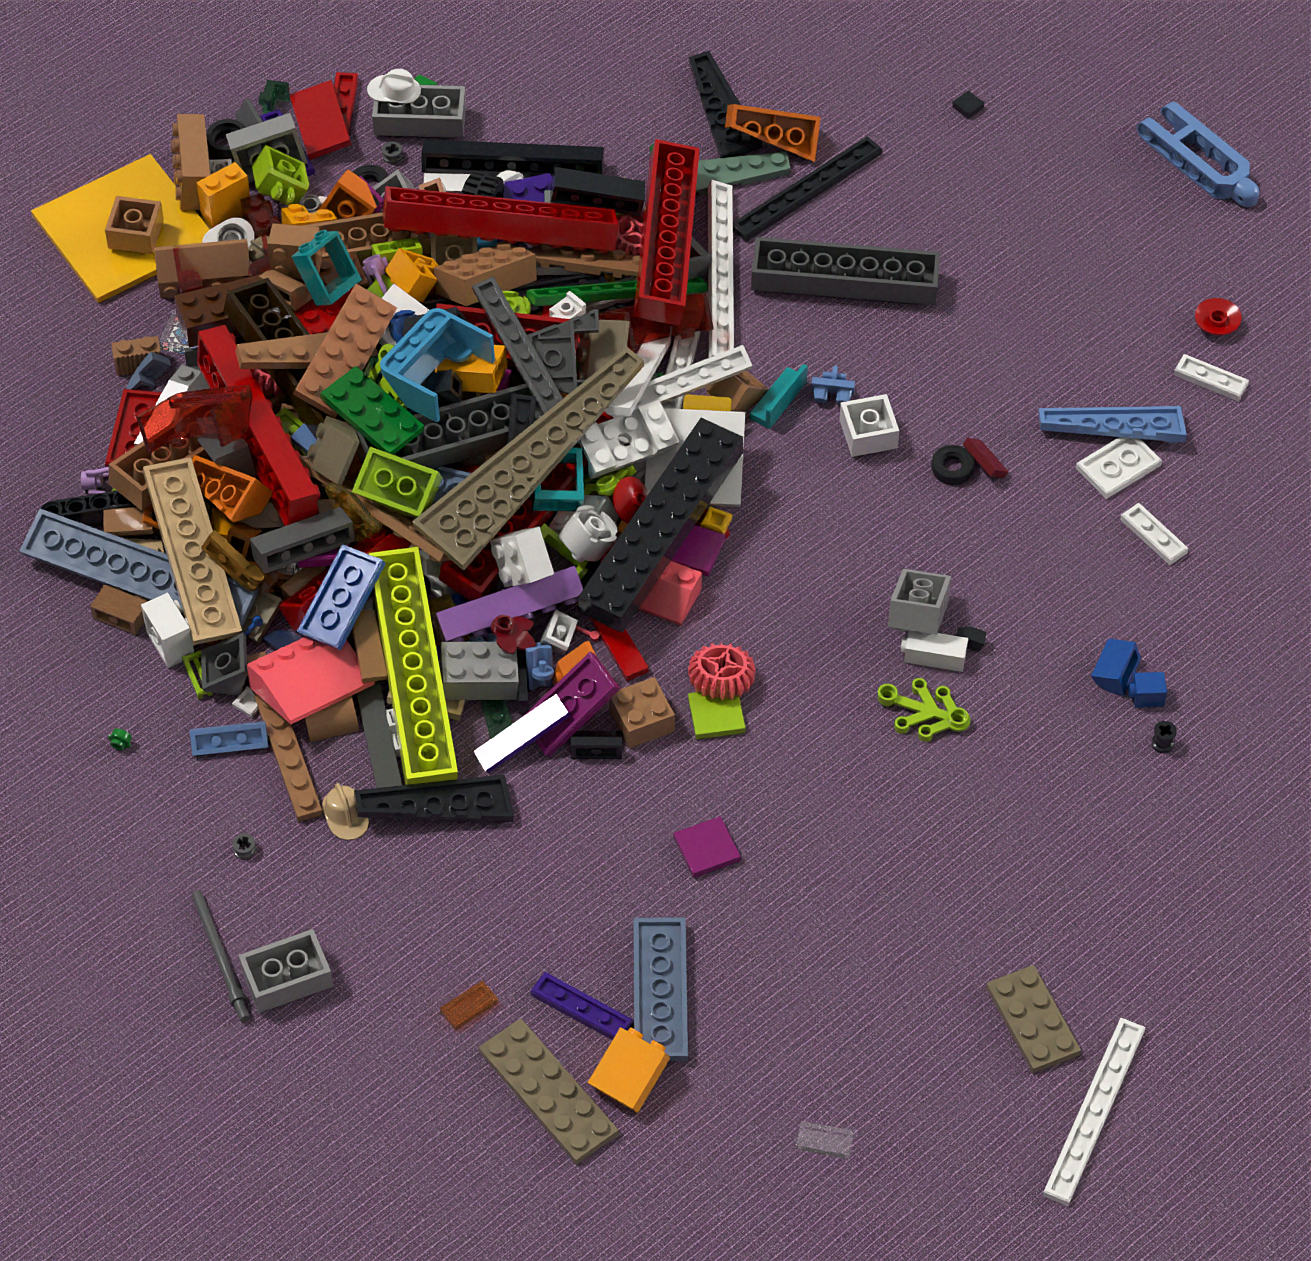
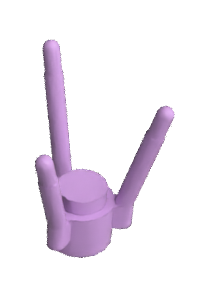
(375, 266)
(93, 479)

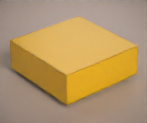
(716, 520)

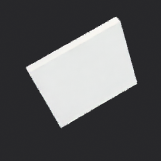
(683, 422)

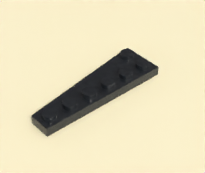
(715, 98)
(457, 799)

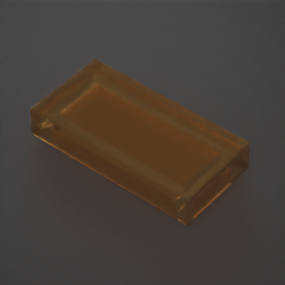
(468, 1005)

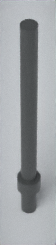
(235, 994)

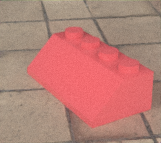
(672, 593)

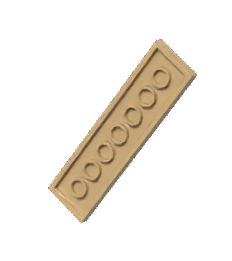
(184, 529)

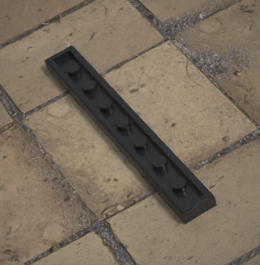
(806, 189)

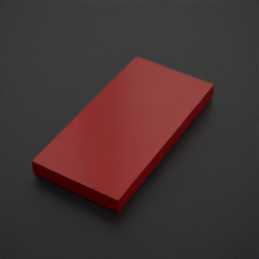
(320, 119)
(126, 424)

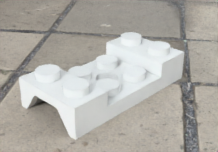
(647, 433)

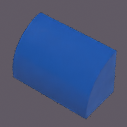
(1116, 666)

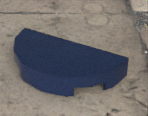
(279, 639)

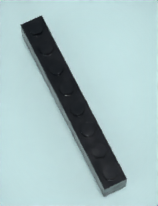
(496, 157)

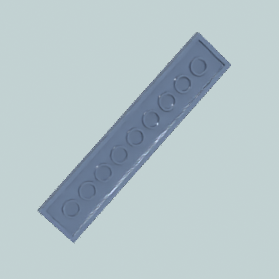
(112, 560)

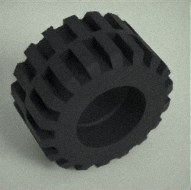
(483, 185)

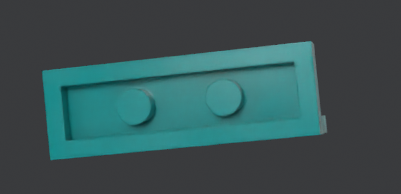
(779, 396)

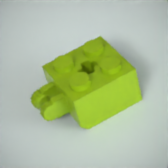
(280, 176)

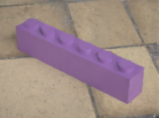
(519, 600)

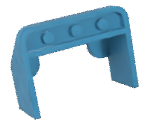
(423, 348)

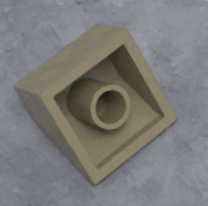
(333, 449)

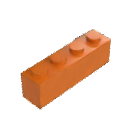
(782, 129)
(230, 490)

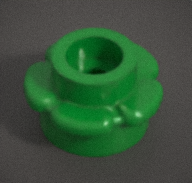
(120, 739)

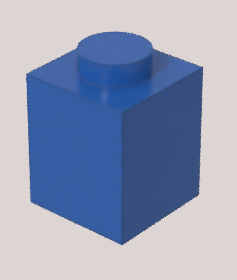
(1148, 689)

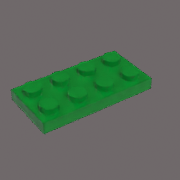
(372, 411)

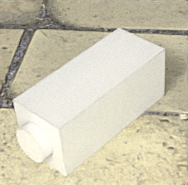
(935, 650)

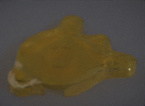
(363, 522)

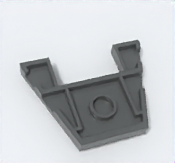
(557, 348)

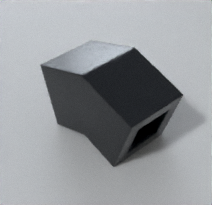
(975, 637)

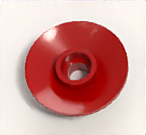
(1218, 316)
(628, 497)

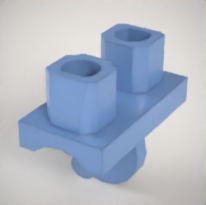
(832, 383)
(539, 666)

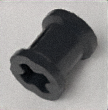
(1163, 736)

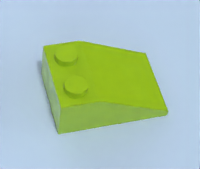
(397, 483)

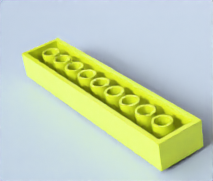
(413, 669)

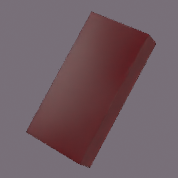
(985, 458)

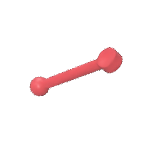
(594, 635)

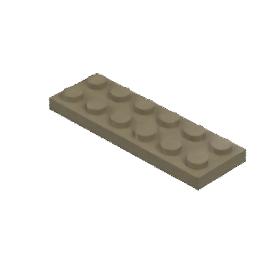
(548, 1091)

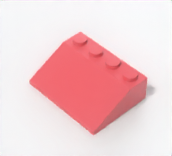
(305, 677)

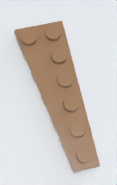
(282, 353)

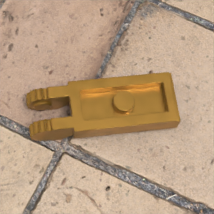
(232, 561)

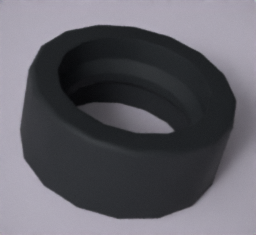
(220, 129)

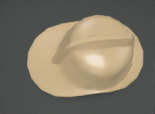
(342, 815)

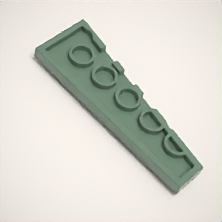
(741, 169)

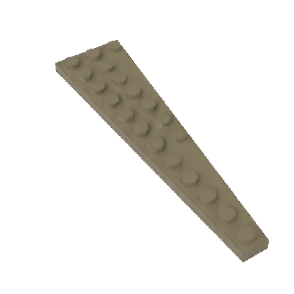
(487, 498)

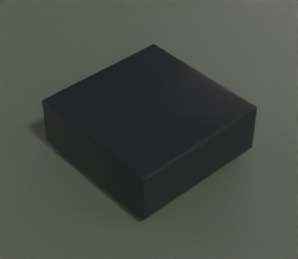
(968, 104)

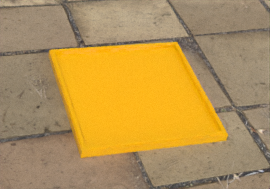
(79, 222)

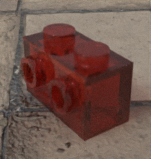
(258, 214)

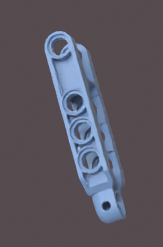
(1196, 133)

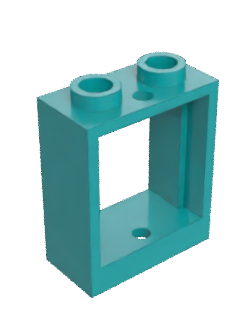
(341, 260)
(562, 500)

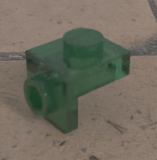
(273, 91)

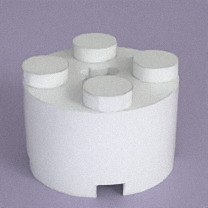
(588, 534)

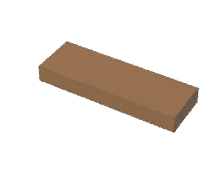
(369, 647)

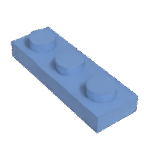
(228, 738)

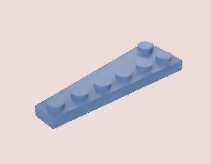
(1149, 423)

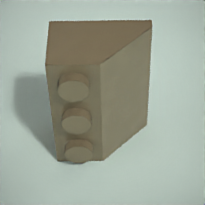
(600, 347)

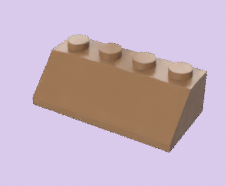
(214, 261)

